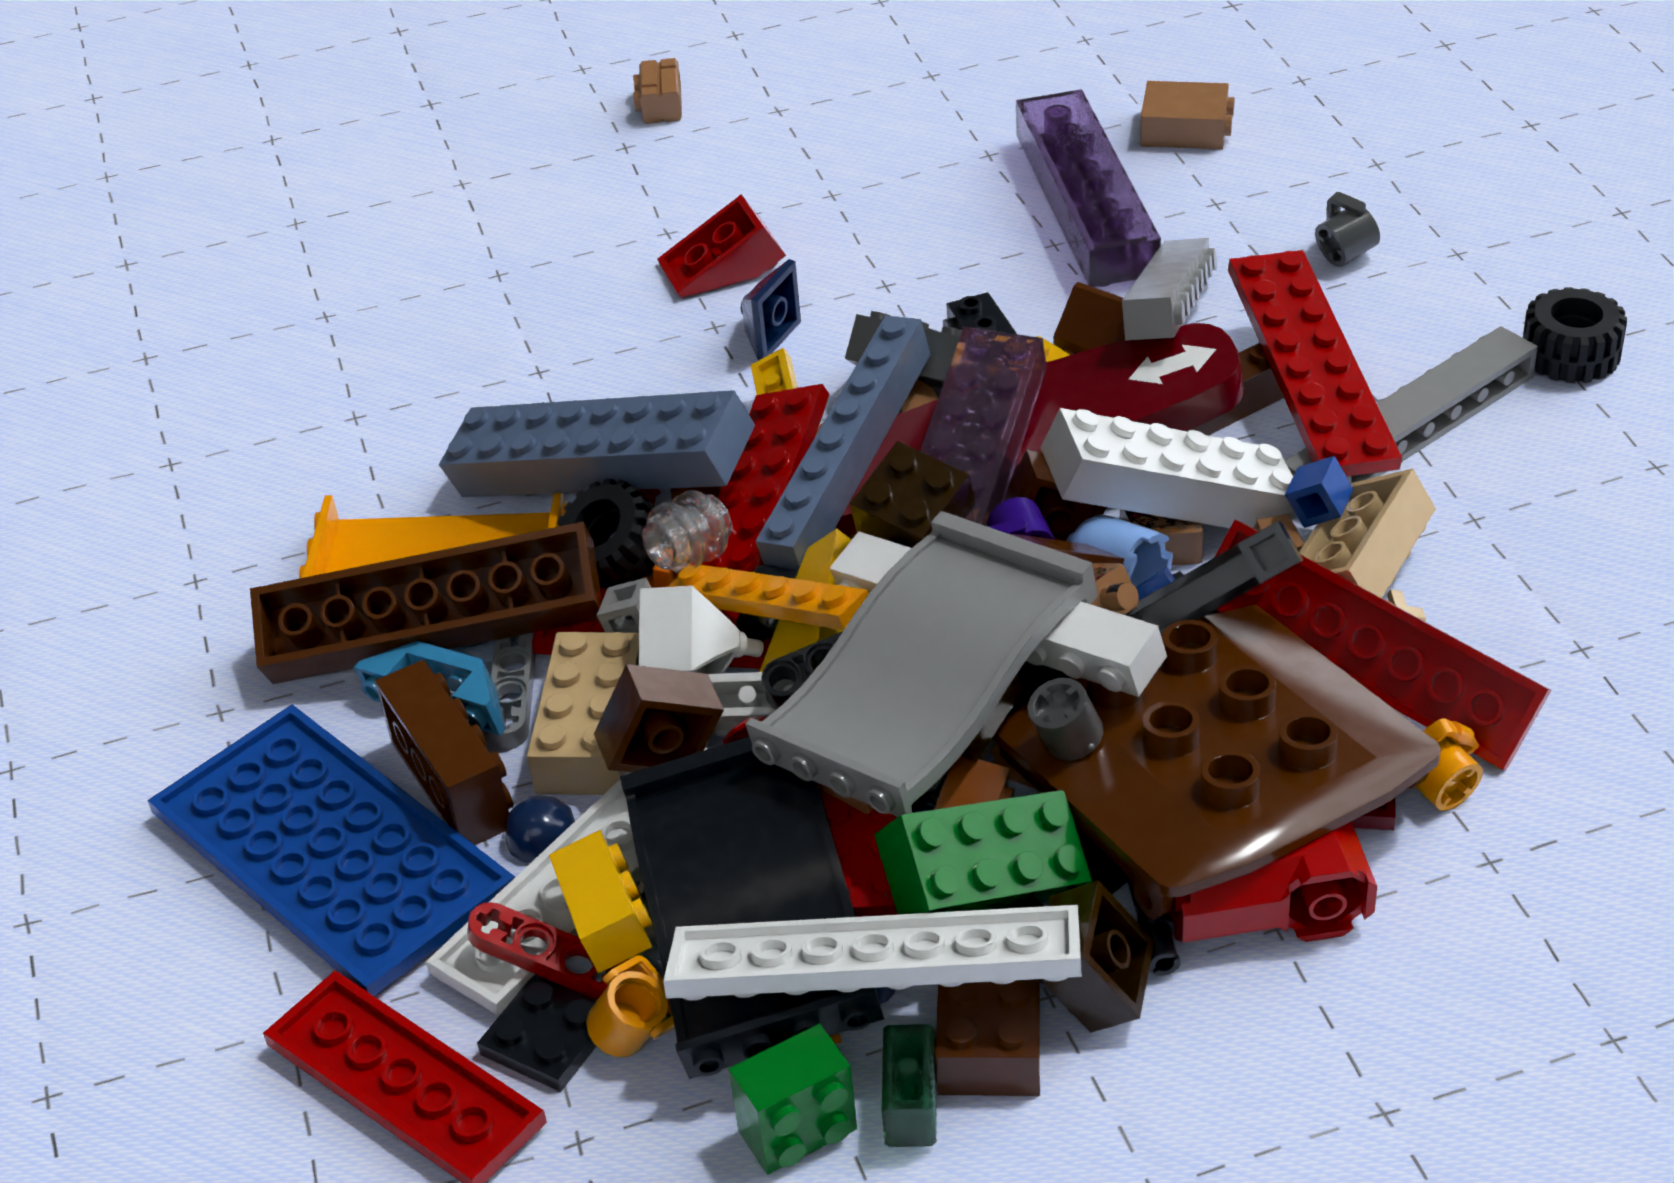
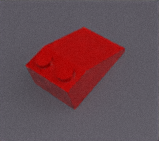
(722, 251)

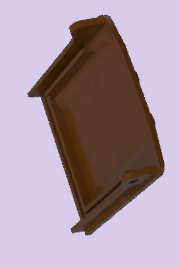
(1225, 757)

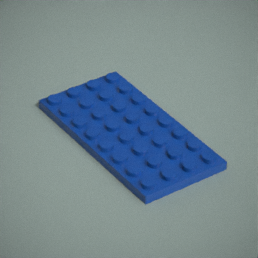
(331, 848)

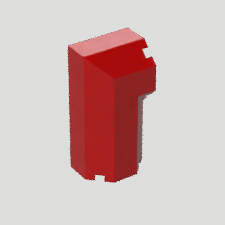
(1309, 890)

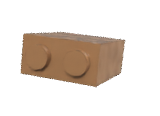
(1186, 114)

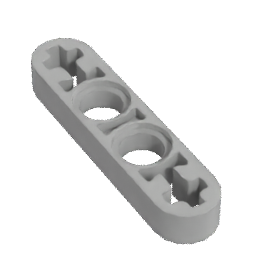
(514, 681)

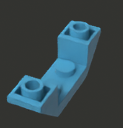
(463, 673)

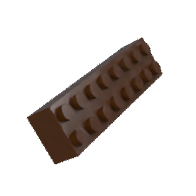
(430, 597)

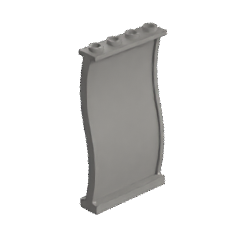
(922, 663)

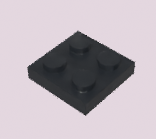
(541, 1033)

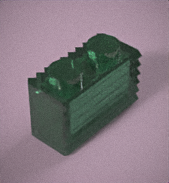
(909, 1086)

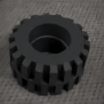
(1575, 334)
(608, 510)

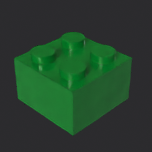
(793, 1099)

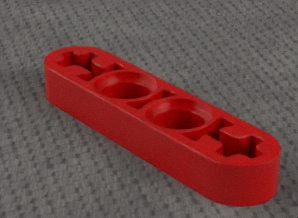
(548, 964)

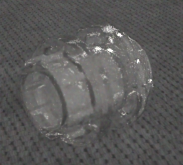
(687, 531)

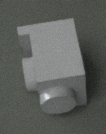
(621, 607)

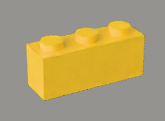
(602, 900)

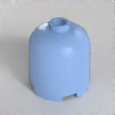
(1140, 546)

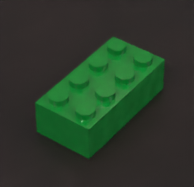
(982, 854)

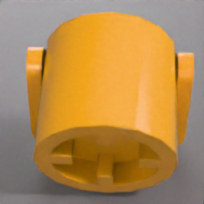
(1457, 771)
(630, 1009)

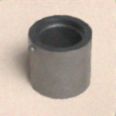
(1065, 719)

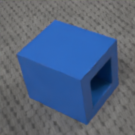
(1319, 492)

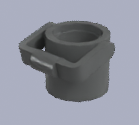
(1346, 232)

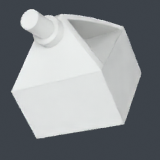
(688, 632)

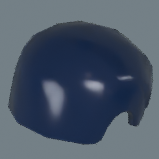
(535, 825)

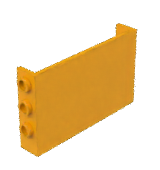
(361, 542)

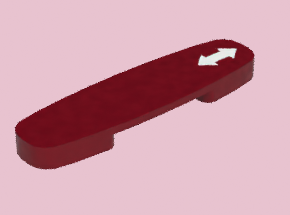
(1144, 380)

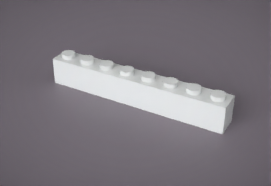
(1083, 644)

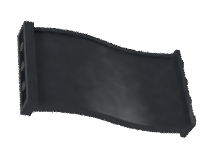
(733, 846)

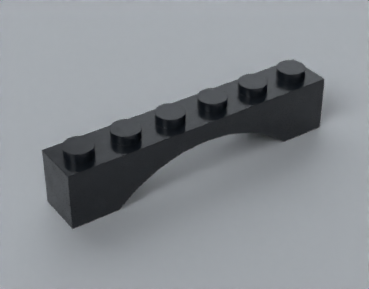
(1221, 579)

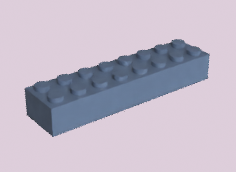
(574, 443)

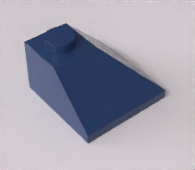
(772, 309)

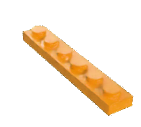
(775, 596)

